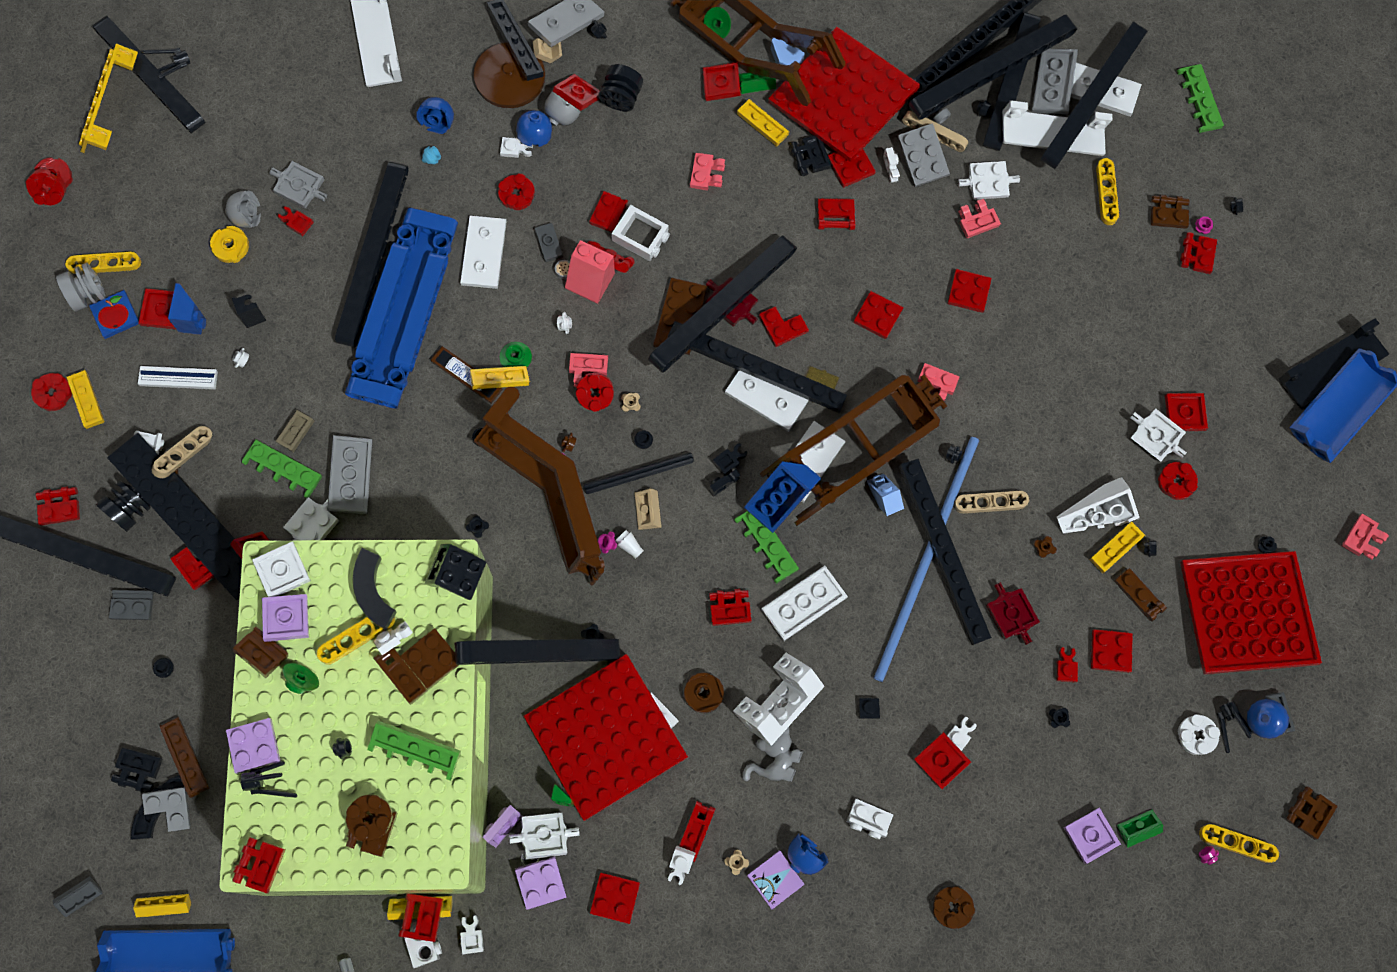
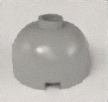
(560, 111)
(241, 207)

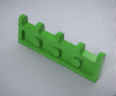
(1202, 98)
(282, 466)
(771, 546)
(415, 748)

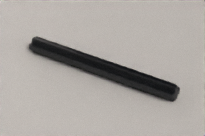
(638, 473)

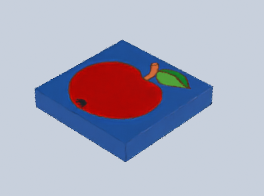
(114, 314)

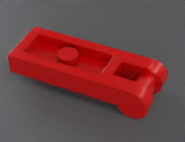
(620, 263)
(697, 828)

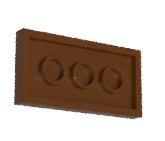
(681, 304)

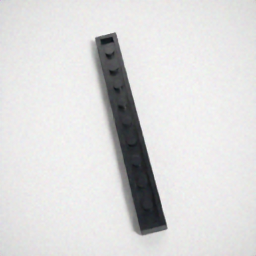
(767, 371)
(945, 552)

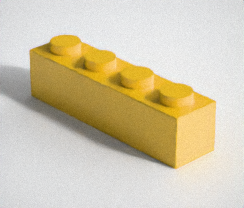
(162, 905)

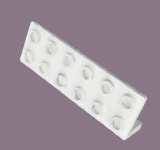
(376, 42)
(1040, 129)

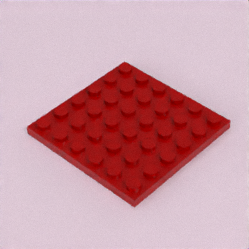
(847, 102)
(1250, 612)
(605, 737)

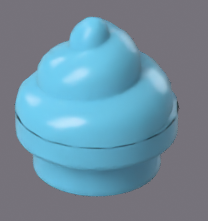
(431, 155)

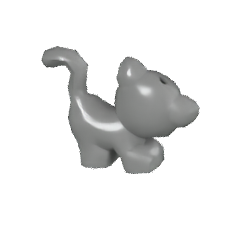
(781, 767)

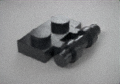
(816, 154)
(137, 763)

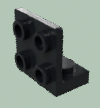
(456, 571)

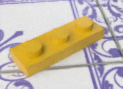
(762, 122)
(499, 377)
(85, 399)
(1117, 547)
(397, 908)

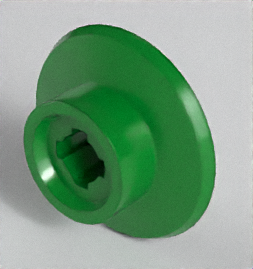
(712, 19)
(523, 359)
(299, 678)

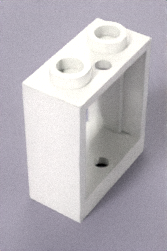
(624, 224)

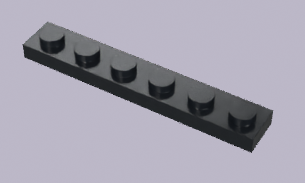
(515, 40)

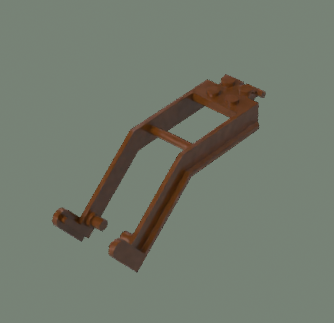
(693, 13)
(915, 405)
(561, 487)

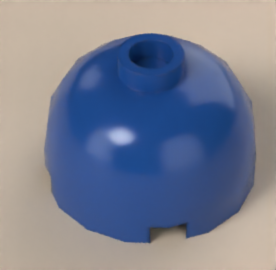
(433, 112)
(534, 128)
(1267, 718)
(805, 856)

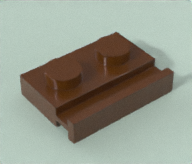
(259, 654)

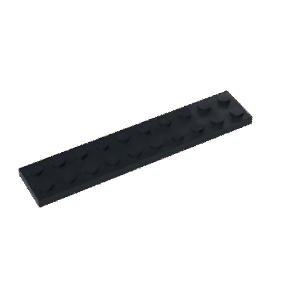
(181, 512)

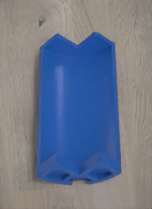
(1344, 405)
(166, 950)

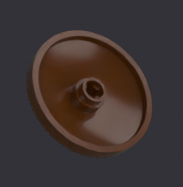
(502, 81)

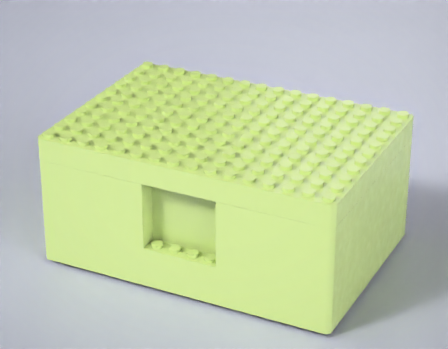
(438, 821)

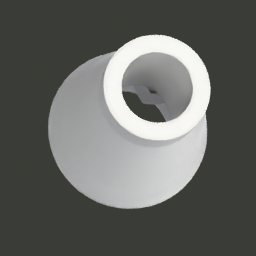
(629, 544)

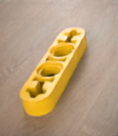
(1107, 191)
(104, 261)
(354, 633)
(1238, 845)

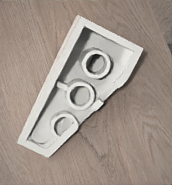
(1105, 505)

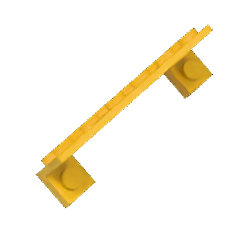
(94, 134)

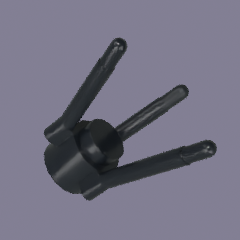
(180, 60)
(1231, 712)
(254, 779)

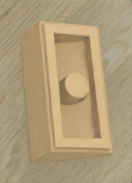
(647, 509)

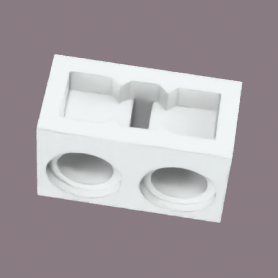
(415, 946)

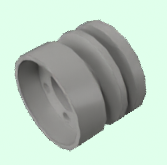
(80, 287)

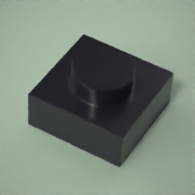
(869, 708)

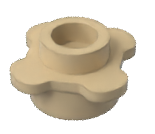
(626, 398)
(730, 861)

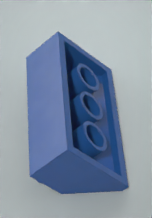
(781, 493)

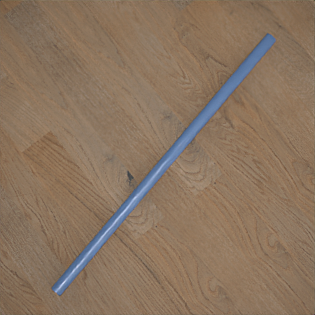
(924, 563)

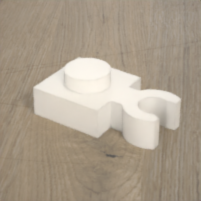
(512, 147)
(891, 161)
(389, 639)
(959, 735)
(681, 863)
(471, 939)

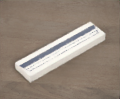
(177, 377)

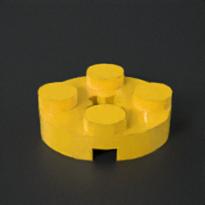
(234, 253)

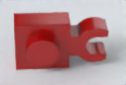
(297, 222)
(1066, 669)

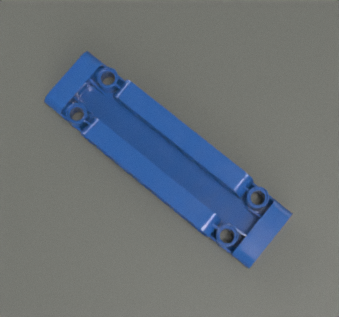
(401, 308)

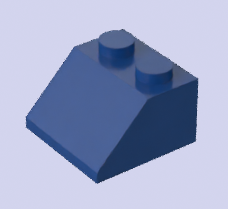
(185, 314)

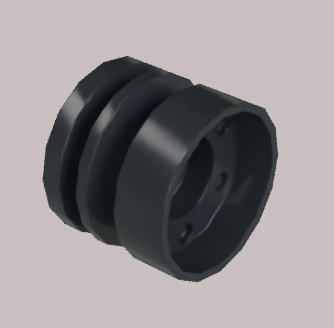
(620, 87)
(123, 506)

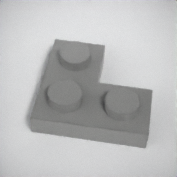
(172, 801)

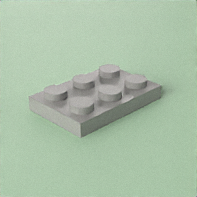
(923, 155)

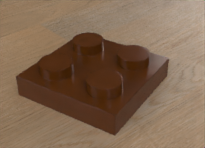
(430, 659)

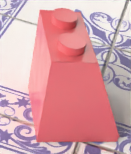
(589, 272)

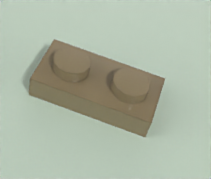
(295, 431)

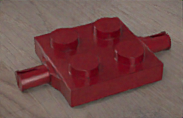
(741, 311)
(1013, 613)

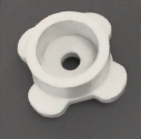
(564, 323)
(240, 358)

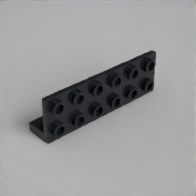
(1310, 378)

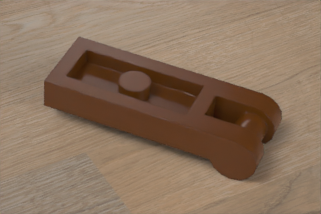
(1140, 594)
(401, 676)

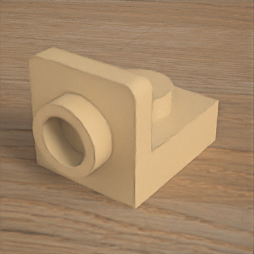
(545, 52)

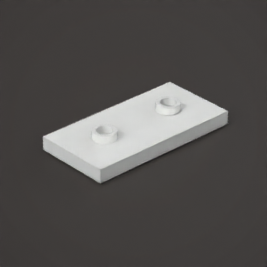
(1120, 96)
(483, 252)
(766, 399)
(823, 454)
(804, 603)

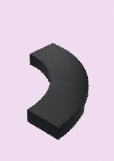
(366, 592)
(143, 824)

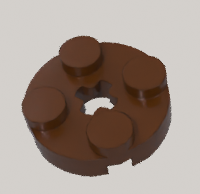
(708, 682)
(357, 813)
(951, 919)

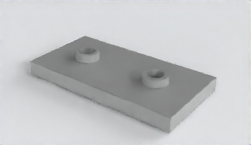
(565, 20)
(1055, 81)
(349, 475)

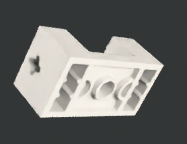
(797, 688)

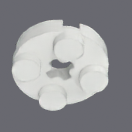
(1209, 732)

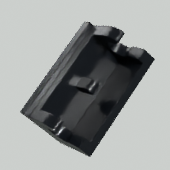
(249, 314)

